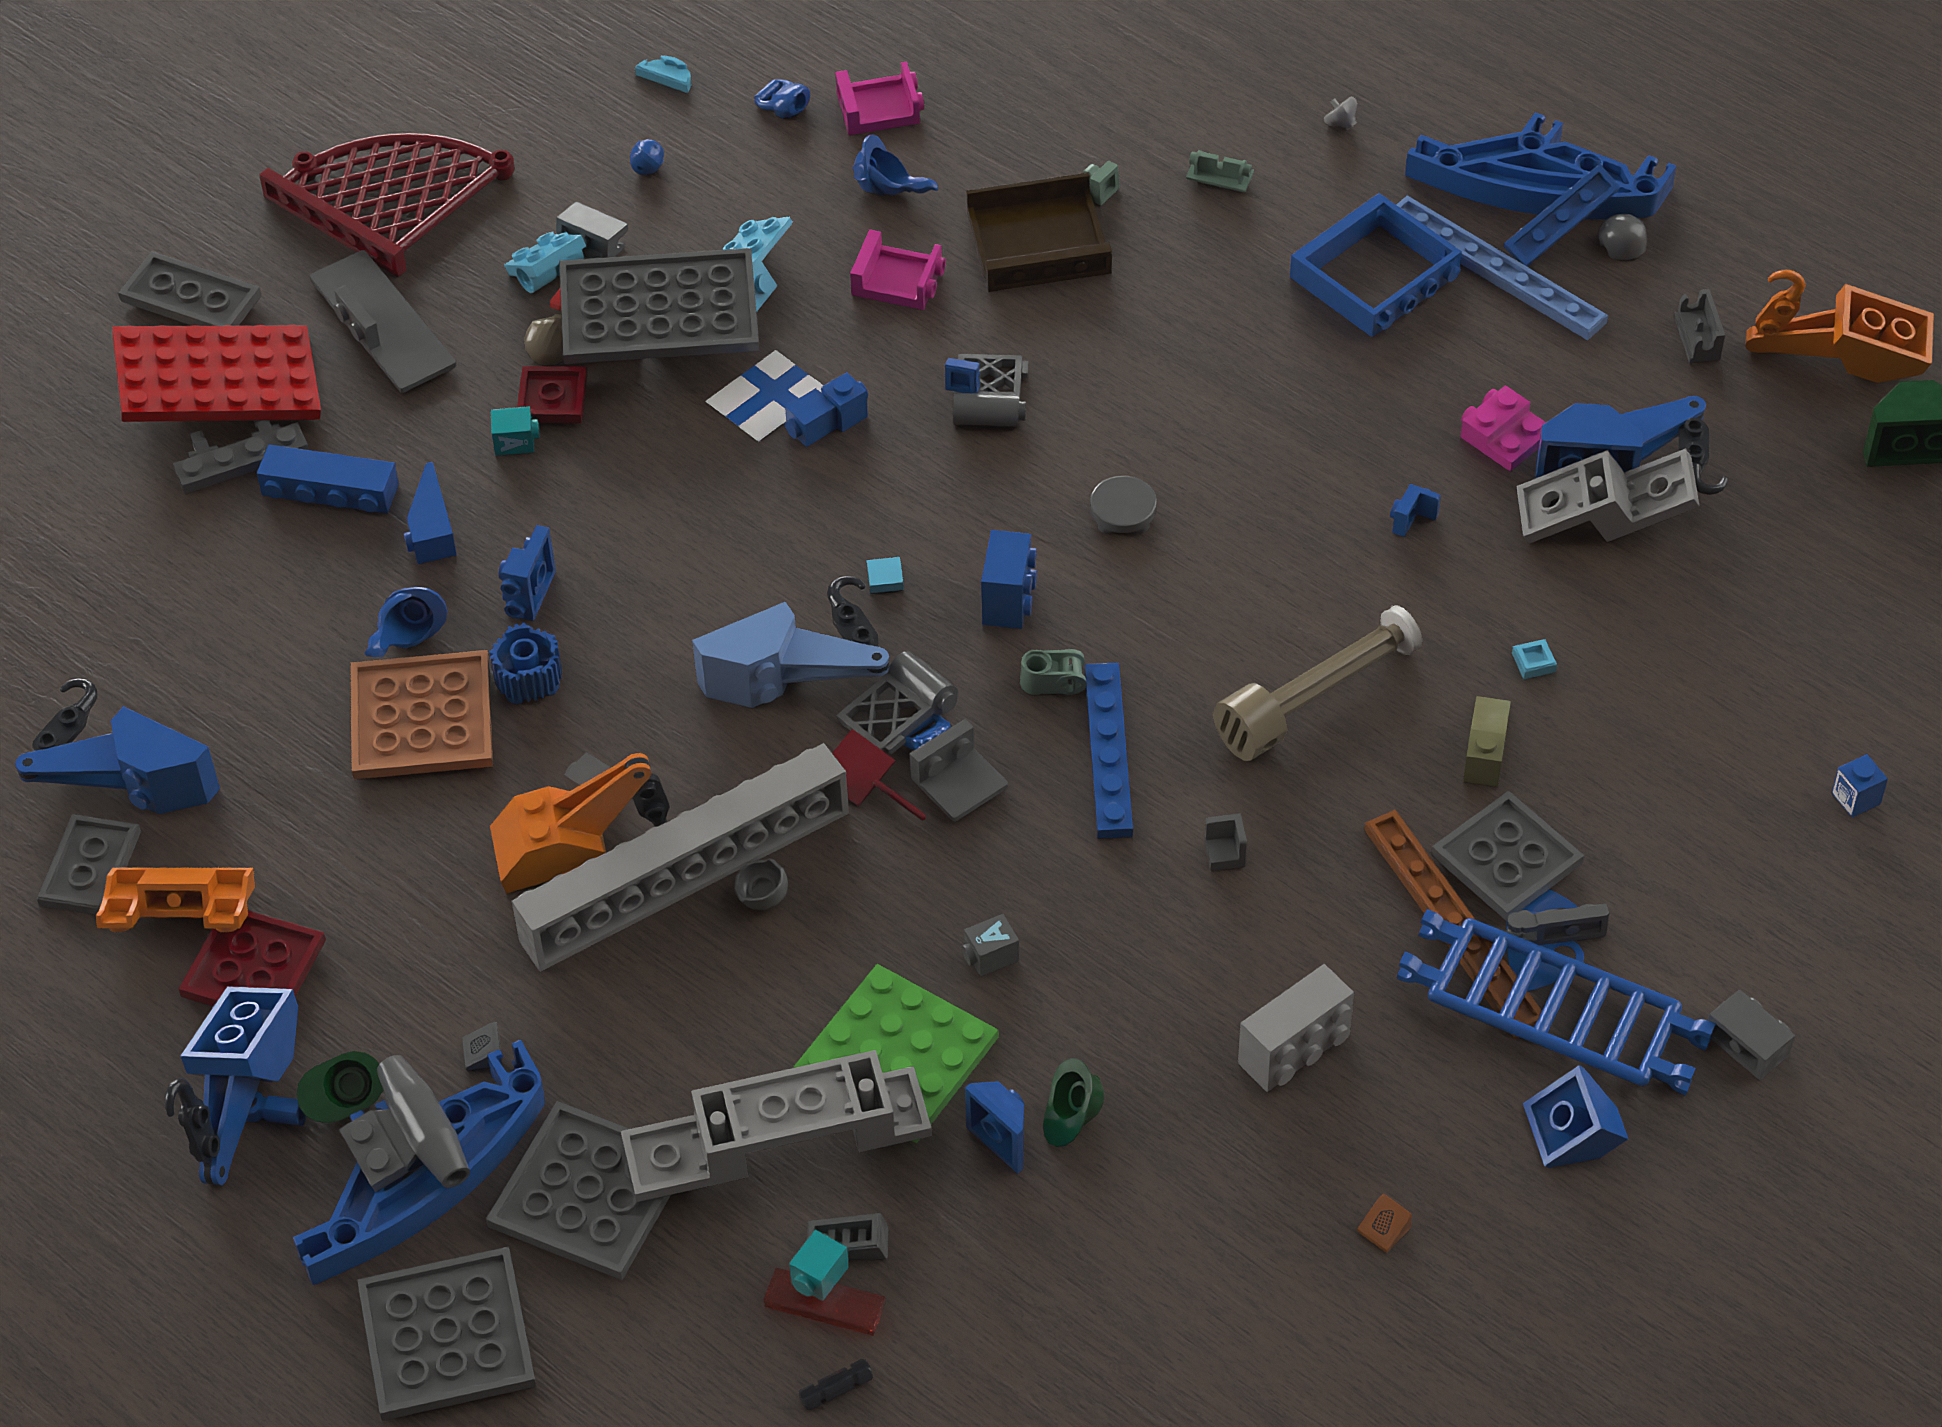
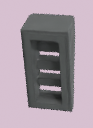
(863, 1225)

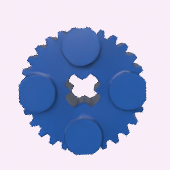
(526, 664)

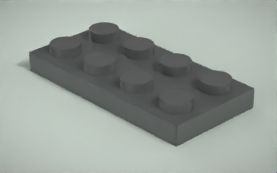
(188, 292)

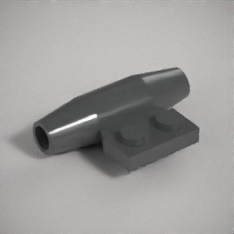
(412, 1127)

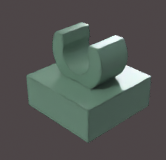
(1103, 181)

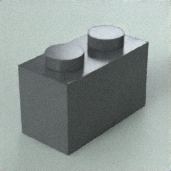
(1751, 1034)

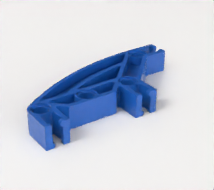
(1532, 171)
(490, 1128)

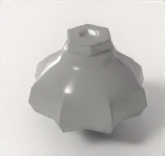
(1342, 114)

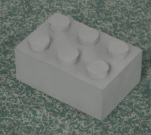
(1295, 1028)

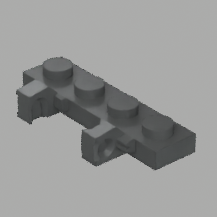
(214, 464)

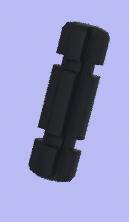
(835, 1384)

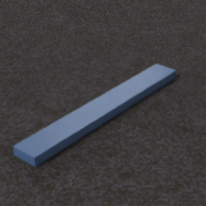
(1511, 274)

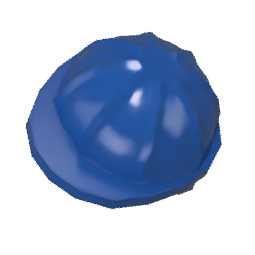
(884, 173)
(407, 620)

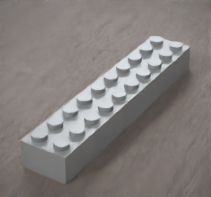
(680, 856)

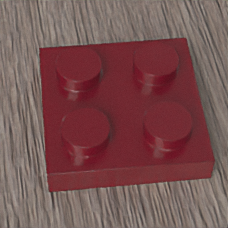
(553, 393)

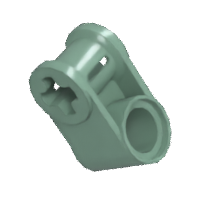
(1049, 672)

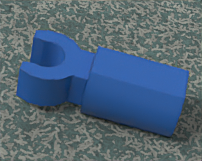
(276, 1110)

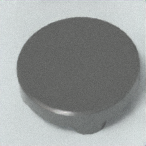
(1123, 505)

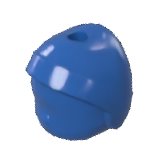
(646, 157)

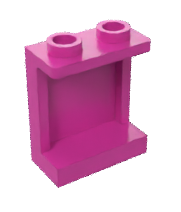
(879, 101)
(896, 273)

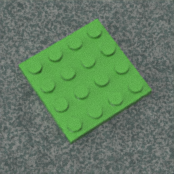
(906, 1031)

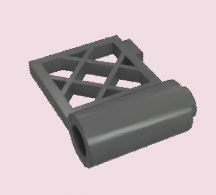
(989, 405)
(919, 688)

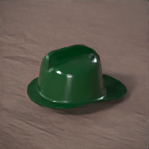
(339, 1087)
(1072, 1102)

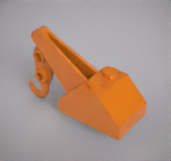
(1865, 330)

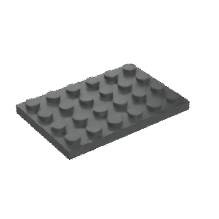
(658, 306)

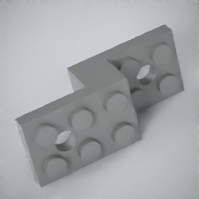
(1607, 496)

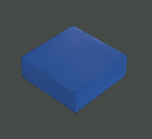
(962, 376)

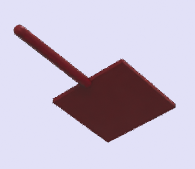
(865, 768)

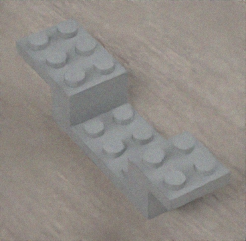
(772, 1113)

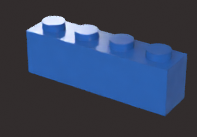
(327, 478)

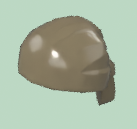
(545, 340)

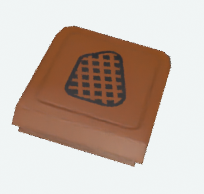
(1385, 1223)

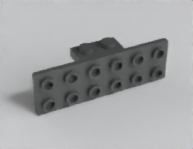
(382, 321)

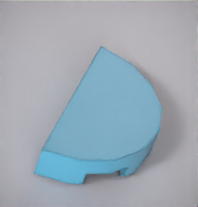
(666, 71)

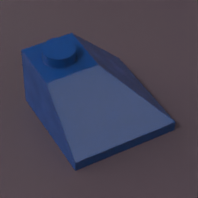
(997, 1120)
(1574, 1120)

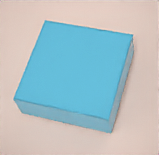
(885, 575)
(1534, 659)

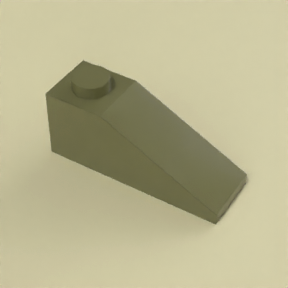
(1486, 741)

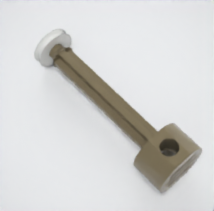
(1255, 719)

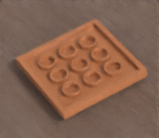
(421, 714)

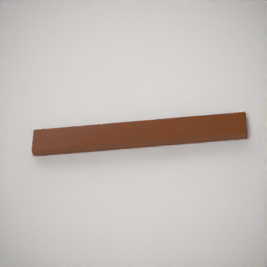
(1435, 893)

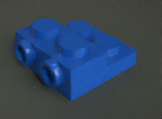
(528, 575)

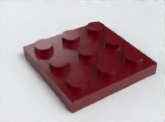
(256, 955)

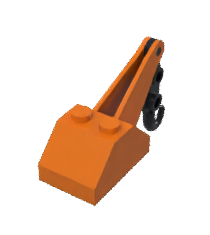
(561, 829)

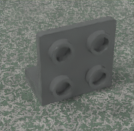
(955, 772)

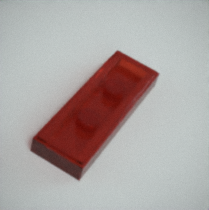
(842, 1306)

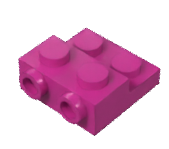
(1503, 427)

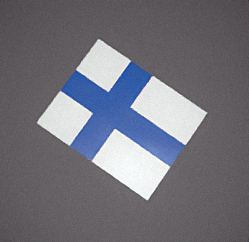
(760, 395)

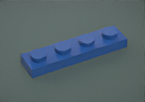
(1562, 216)

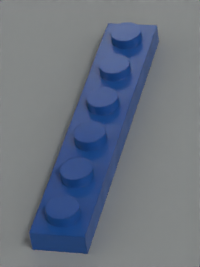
(1108, 751)

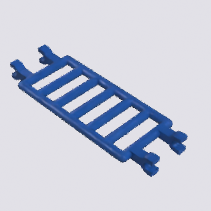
(1676, 1076)

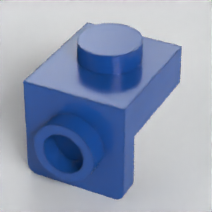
(1413, 503)

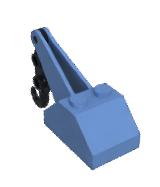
(765, 652)

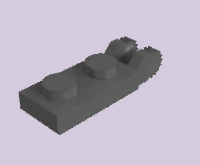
(1560, 925)

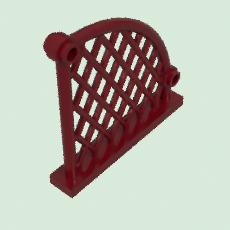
(351, 230)

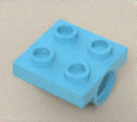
(541, 263)

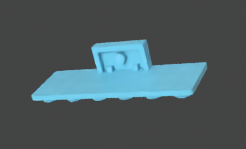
(761, 238)

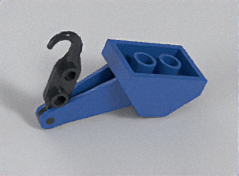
(1628, 437)
(141, 755)
(236, 1047)

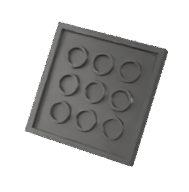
(577, 1194)
(445, 1333)

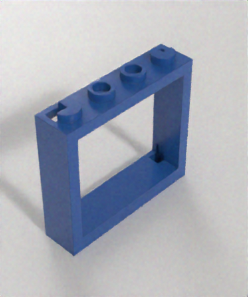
(1374, 213)

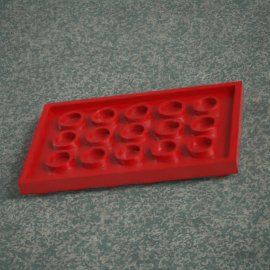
(215, 373)

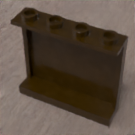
(1037, 232)

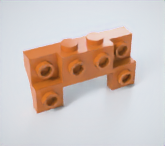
(204, 893)

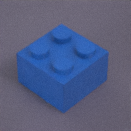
(1008, 579)

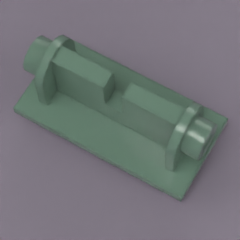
(1227, 174)

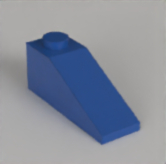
(428, 521)

